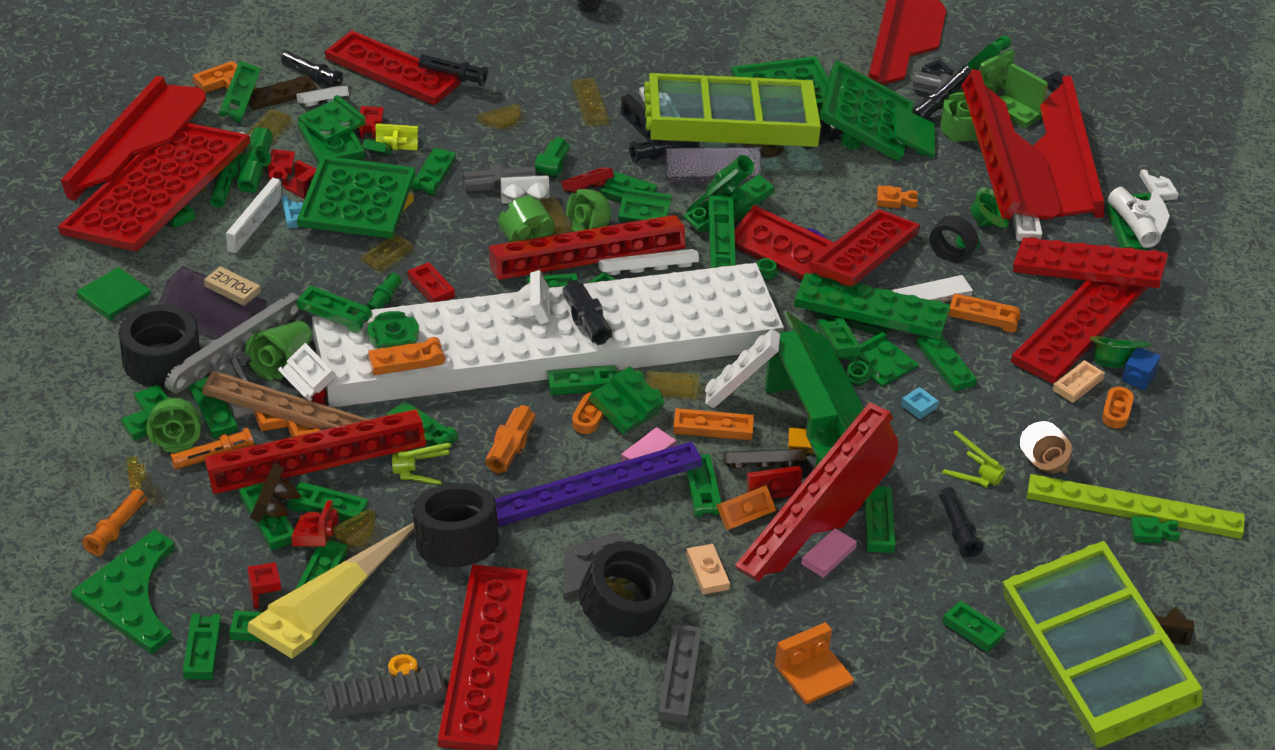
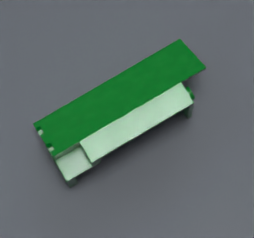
(813, 369)

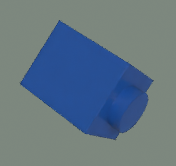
(1141, 368)

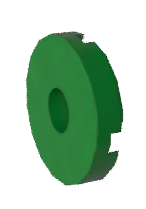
(393, 320)

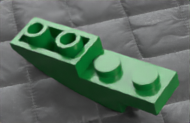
(743, 200)

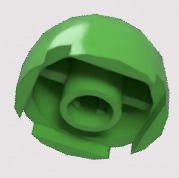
(588, 209)
(174, 425)

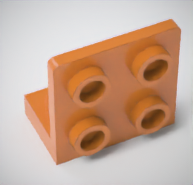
(811, 665)

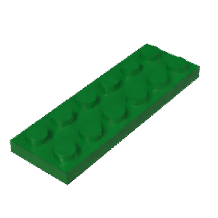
(873, 306)

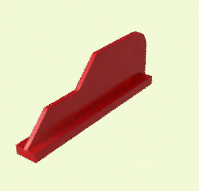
(905, 31)
(147, 122)
(1069, 153)
(1013, 165)
(828, 494)

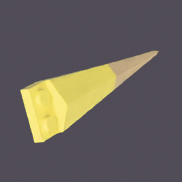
(301, 615)

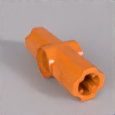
(510, 439)

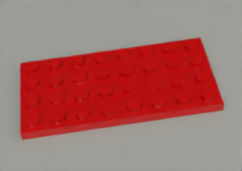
(154, 188)

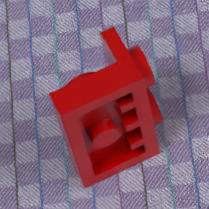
(316, 528)

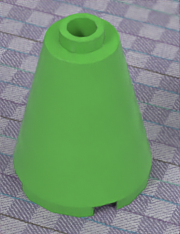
(275, 346)

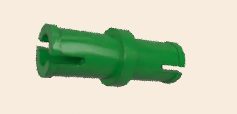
(384, 293)

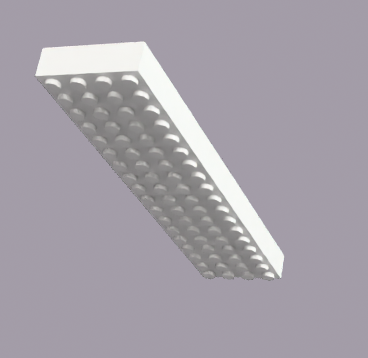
(485, 346)

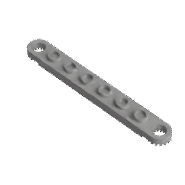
(230, 344)

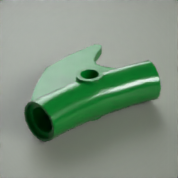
(727, 179)

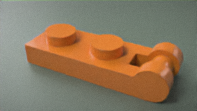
(985, 312)
(407, 357)

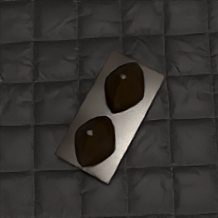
(273, 486)
(1176, 626)

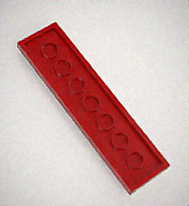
(1068, 331)
(483, 659)

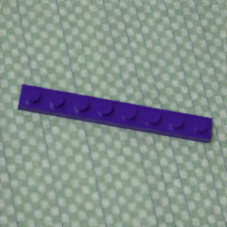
(597, 483)

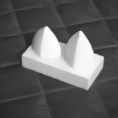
(524, 186)
(538, 299)

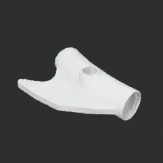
(1145, 218)

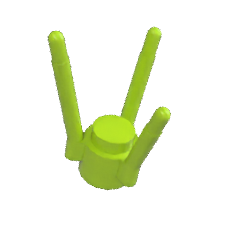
(405, 462)
(990, 470)

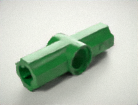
(255, 160)

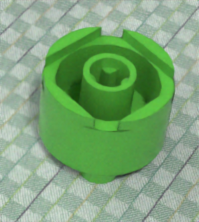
(956, 119)
(526, 220)

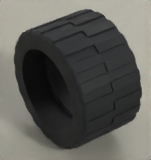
(152, 326)
(456, 524)
(637, 565)

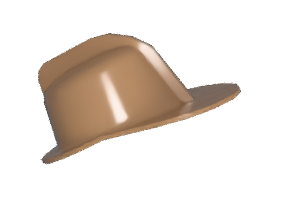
(1046, 447)

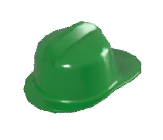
(986, 210)
(1115, 352)

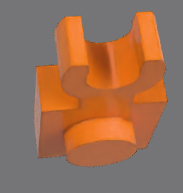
(893, 197)

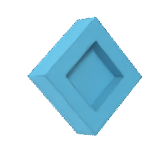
(919, 403)

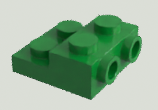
(627, 400)

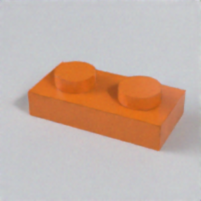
(746, 507)

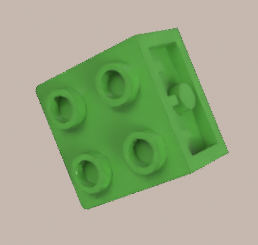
(996, 70)
(1024, 96)

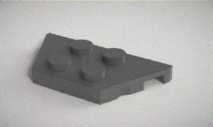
(578, 559)

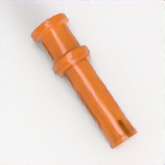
(226, 442)
(108, 529)

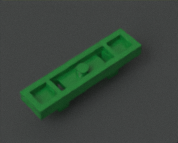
(721, 231)

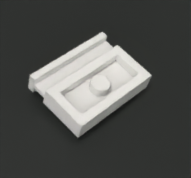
(312, 97)
(307, 372)

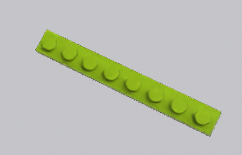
(1132, 504)

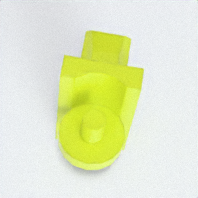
(398, 136)

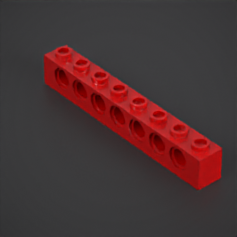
(586, 246)
(316, 450)

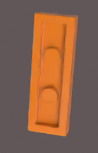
(713, 424)

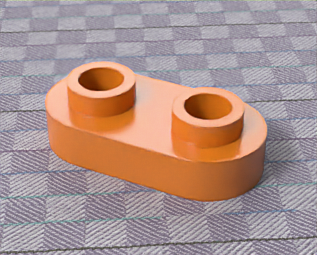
(1117, 407)
(586, 417)

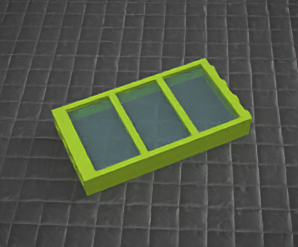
(731, 110)
(1102, 644)

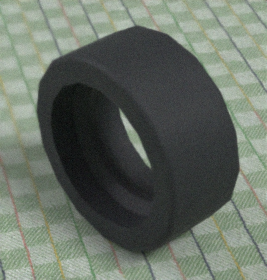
(963, 229)

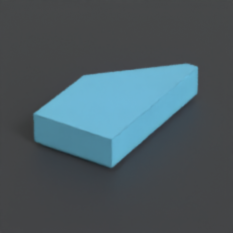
(291, 211)

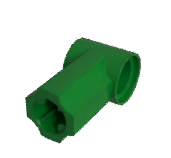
(551, 161)

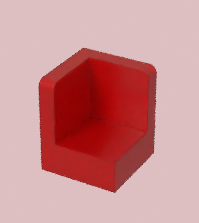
(301, 182)
(262, 579)

